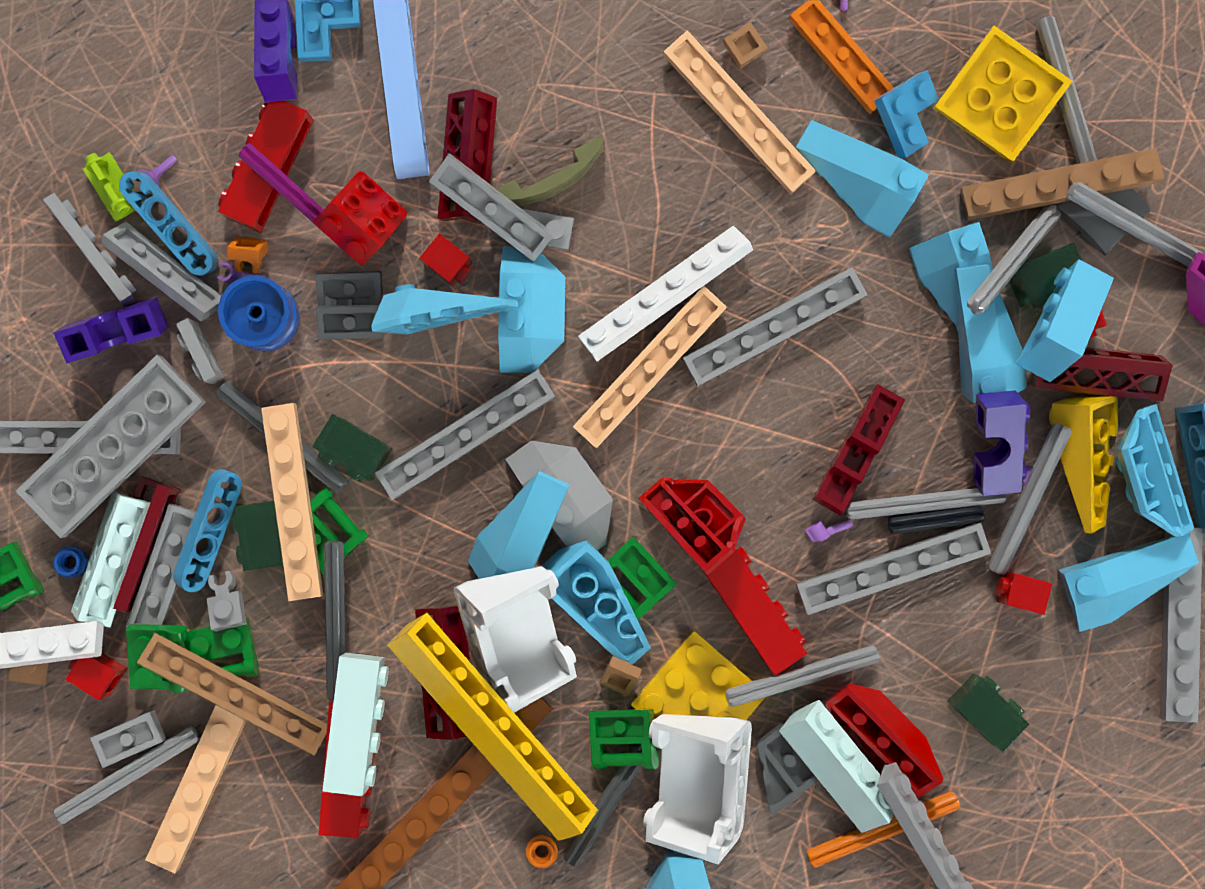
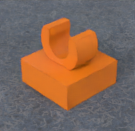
(247, 250)

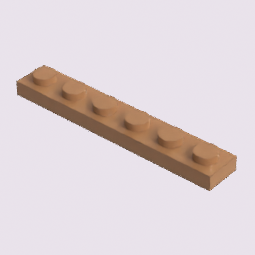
(1052, 185)
(233, 694)

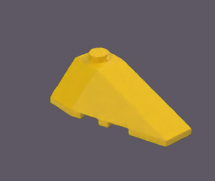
(1086, 453)

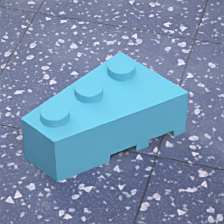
(1066, 321)

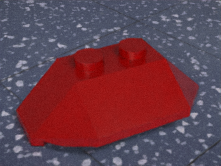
(696, 518)
(885, 735)

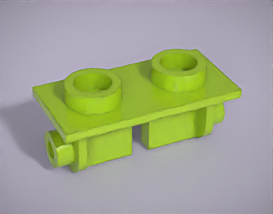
(105, 178)

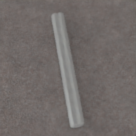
(1069, 102)
(1131, 223)
(1013, 259)
(1029, 498)
(920, 503)
(801, 676)
(126, 775)

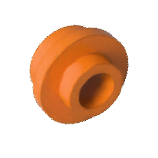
(541, 861)

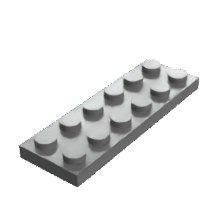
(110, 446)

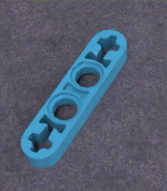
(172, 219)
(212, 531)

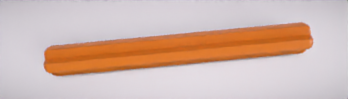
(856, 840)

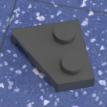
(782, 770)

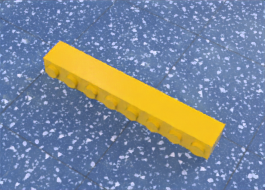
(493, 727)

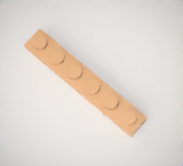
(739, 112)
(649, 367)
(292, 502)
(195, 790)

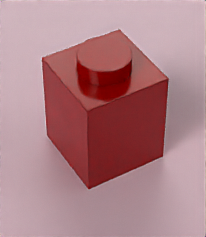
(447, 261)
(1023, 592)
(96, 675)

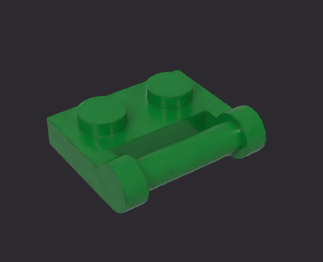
(324, 534)
(14, 565)
(643, 573)
(137, 639)
(225, 643)
(622, 727)

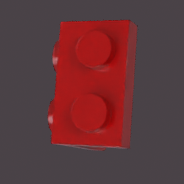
(360, 218)

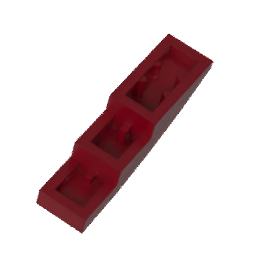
(859, 449)

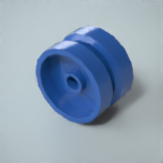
(256, 296)

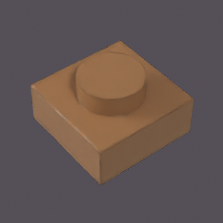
(745, 45)
(29, 674)
(620, 676)

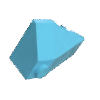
(868, 179)
(519, 530)

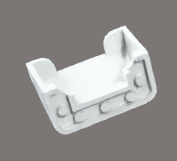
(515, 634)
(700, 784)

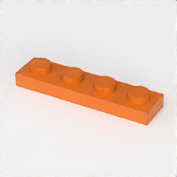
(840, 53)

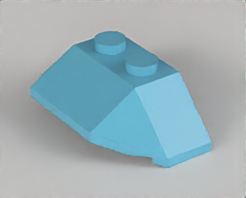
(537, 326)
(1152, 474)

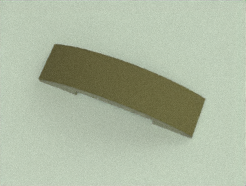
(585, 159)

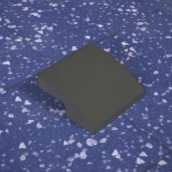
(1098, 231)
(348, 304)

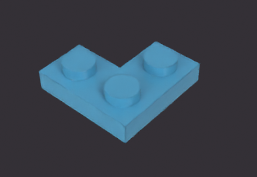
(315, 23)
(900, 109)

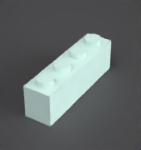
(354, 724)
(838, 765)

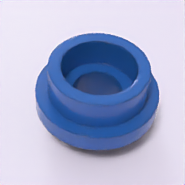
(61, 562)

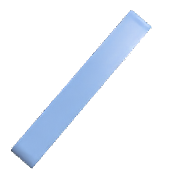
(401, 88)

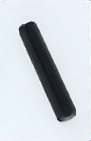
(936, 519)

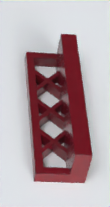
(476, 143)
(1113, 362)
(162, 497)
(450, 622)

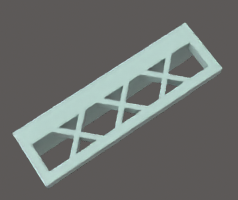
(109, 559)

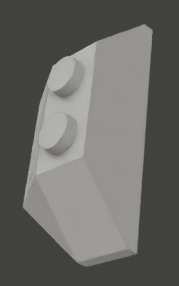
(587, 503)

